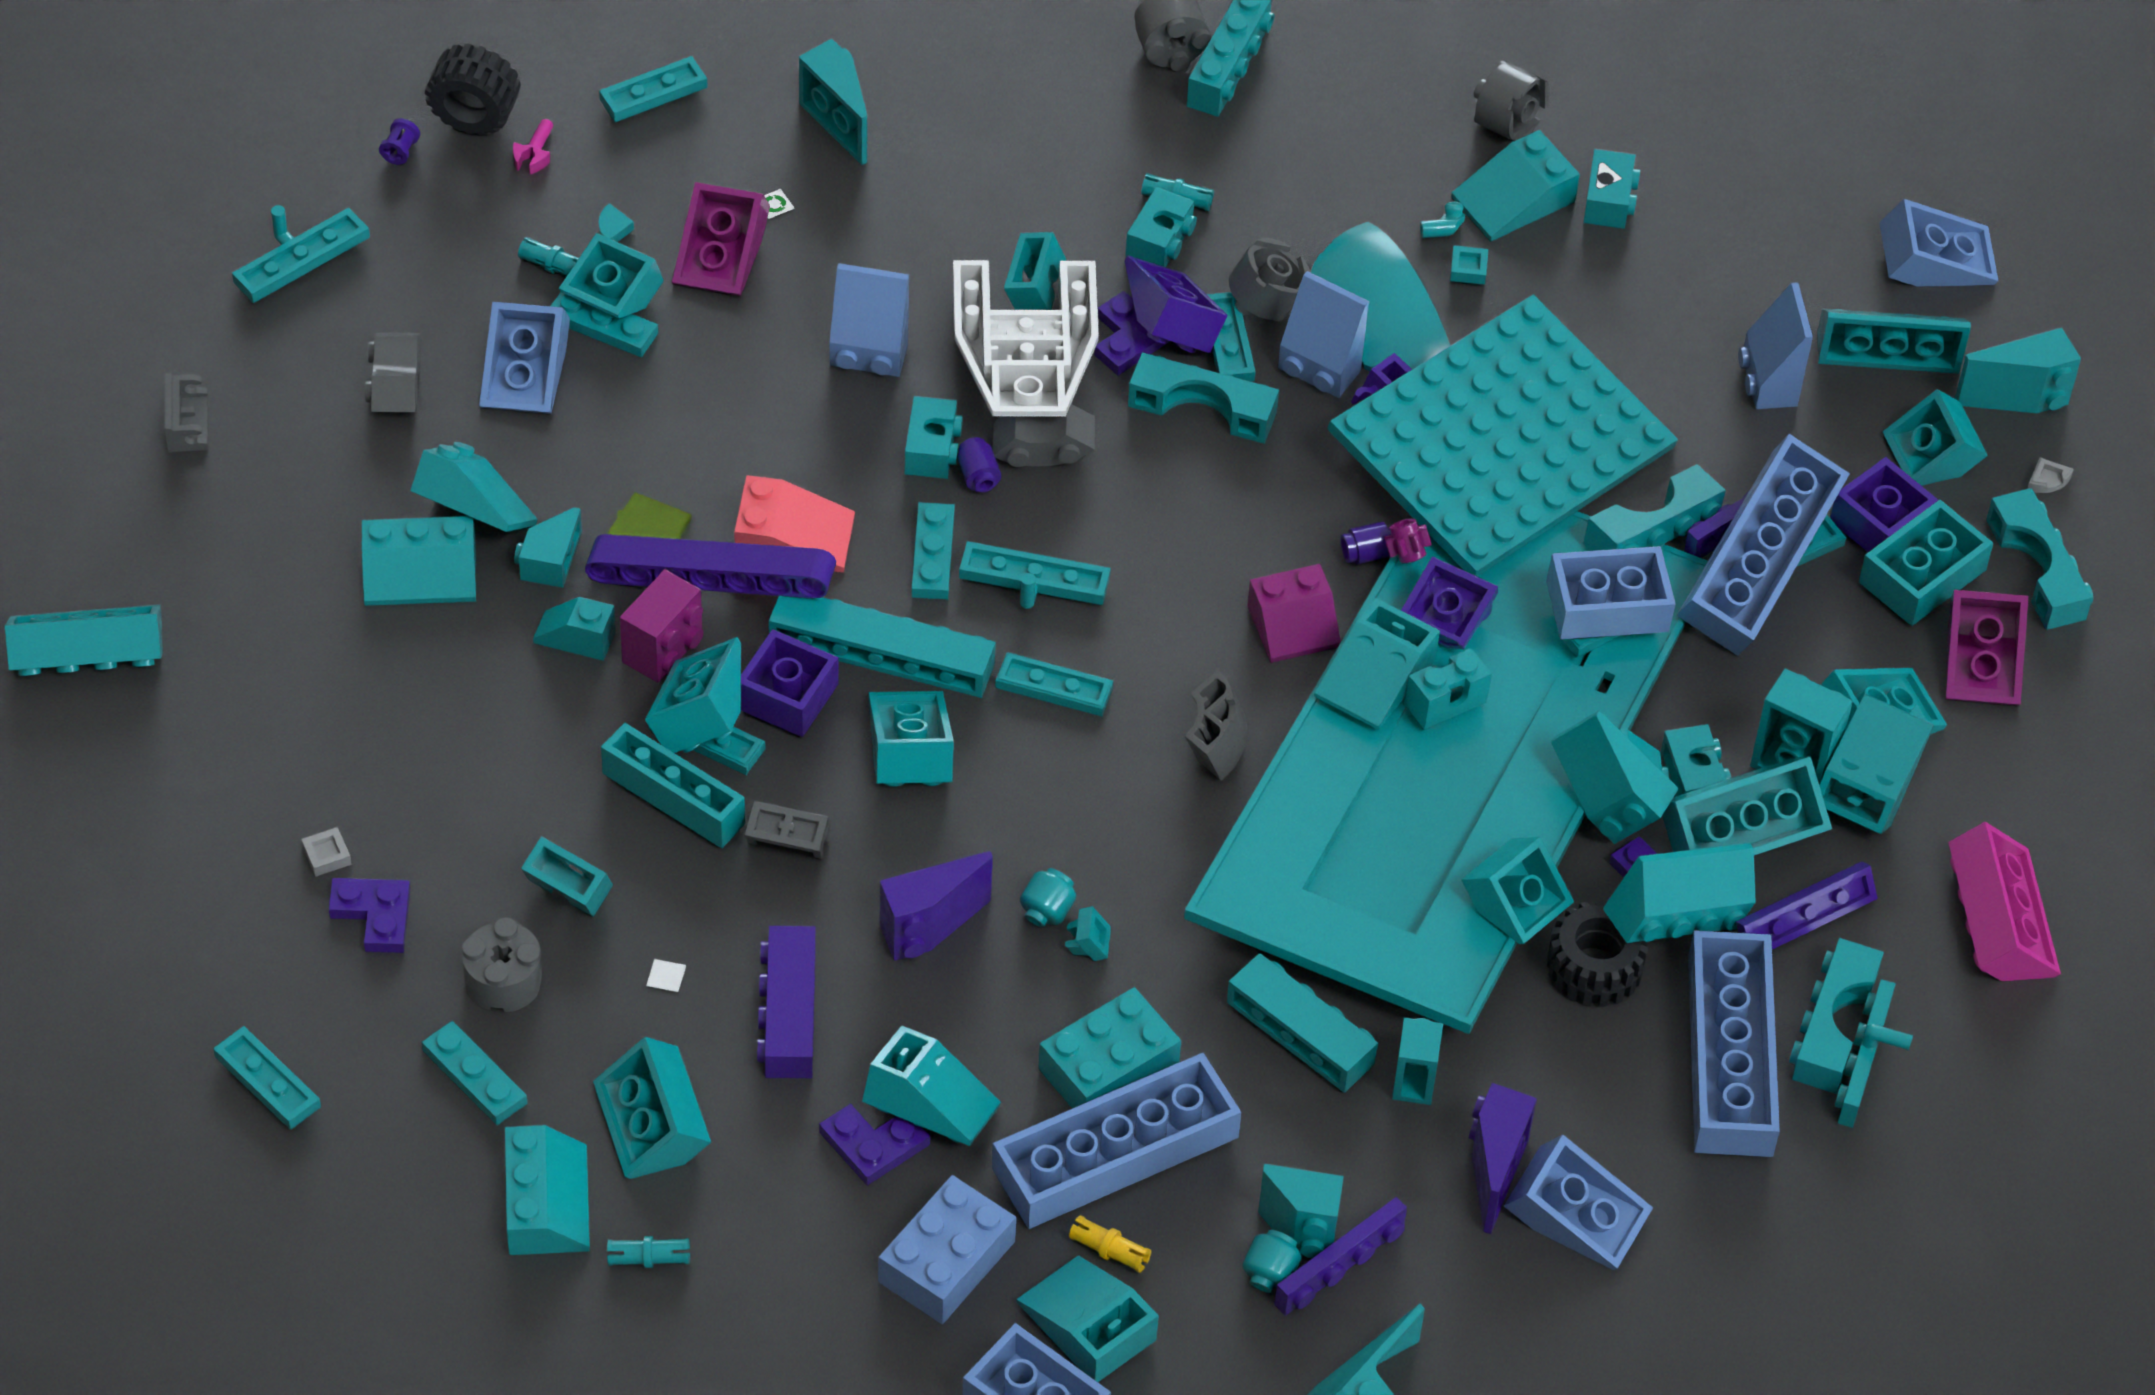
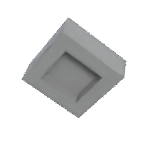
(326, 851)

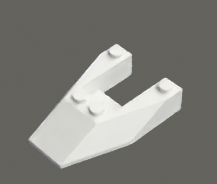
(1026, 357)

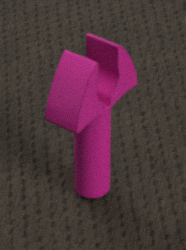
(534, 148)

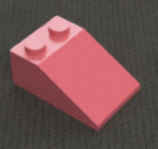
(793, 517)

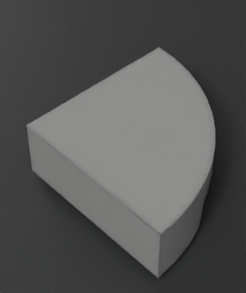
(2049, 476)

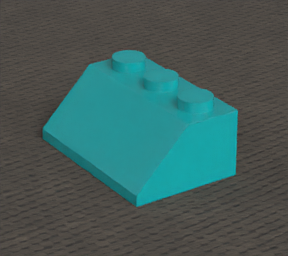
(419, 560)
(651, 1109)
(546, 1191)

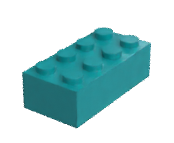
(1756, 808)

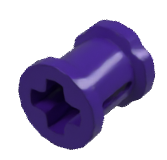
(399, 141)

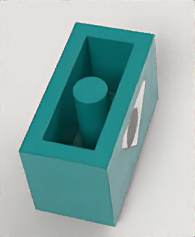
(1610, 189)

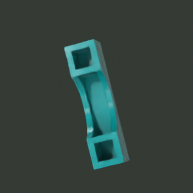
(1164, 383)
(1689, 499)
(2023, 524)
(1825, 1050)

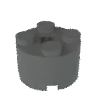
(1171, 32)
(1510, 101)
(1267, 279)
(502, 966)

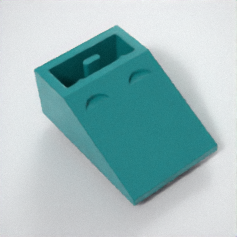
(1375, 663)
(1874, 764)
(928, 1087)
(1091, 1317)

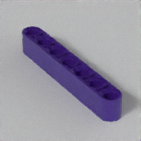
(712, 565)

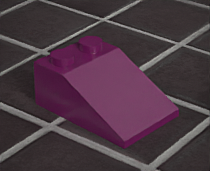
(720, 238)
(1986, 647)

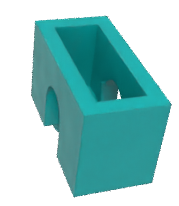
(1161, 228)
(1040, 258)
(931, 437)
(1430, 689)
(1693, 758)
(550, 870)
(1417, 1061)

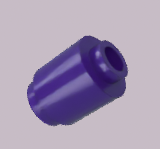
(978, 465)
(1365, 543)

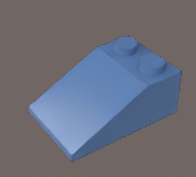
(1936, 247)
(869, 320)
(1324, 336)
(1777, 352)
(524, 357)
(1578, 1203)

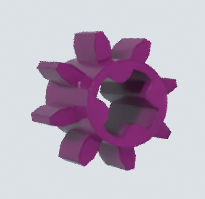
(1407, 540)

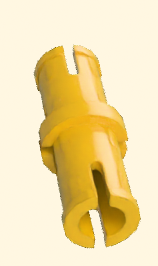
(1110, 1244)

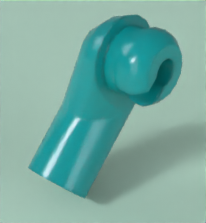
(1446, 225)

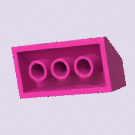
(2002, 905)

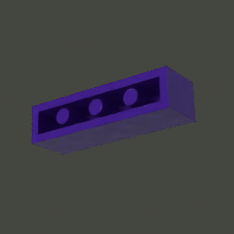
(789, 1003)

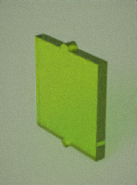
(650, 518)

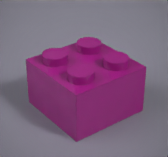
(661, 625)

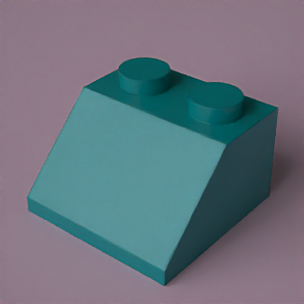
(613, 278)
(1935, 440)
(1518, 888)
(1301, 1206)

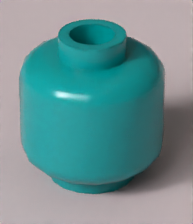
(1048, 897)
(1271, 1260)

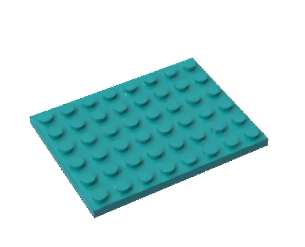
(1502, 435)

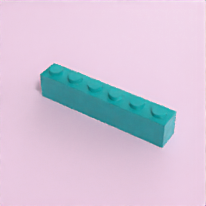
(888, 643)

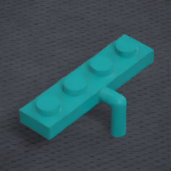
(299, 254)
(1034, 574)
(1867, 1038)

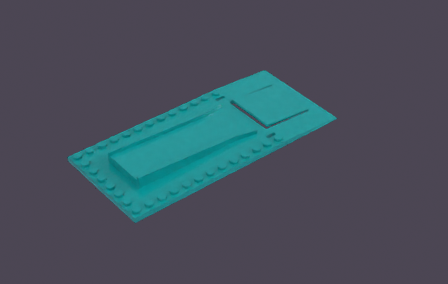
(1366, 831)

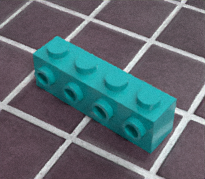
(1228, 55)
(673, 785)
(1302, 1022)

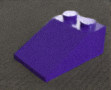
(1173, 306)
(932, 903)
(1500, 1139)

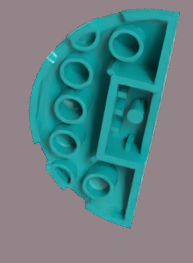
(1399, 308)

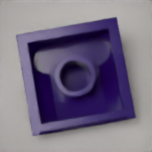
(1451, 602)

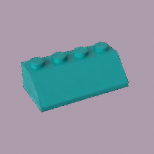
(1892, 340)
(84, 638)
(1684, 893)

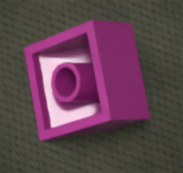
(1294, 613)

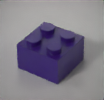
(1879, 504)
(788, 682)

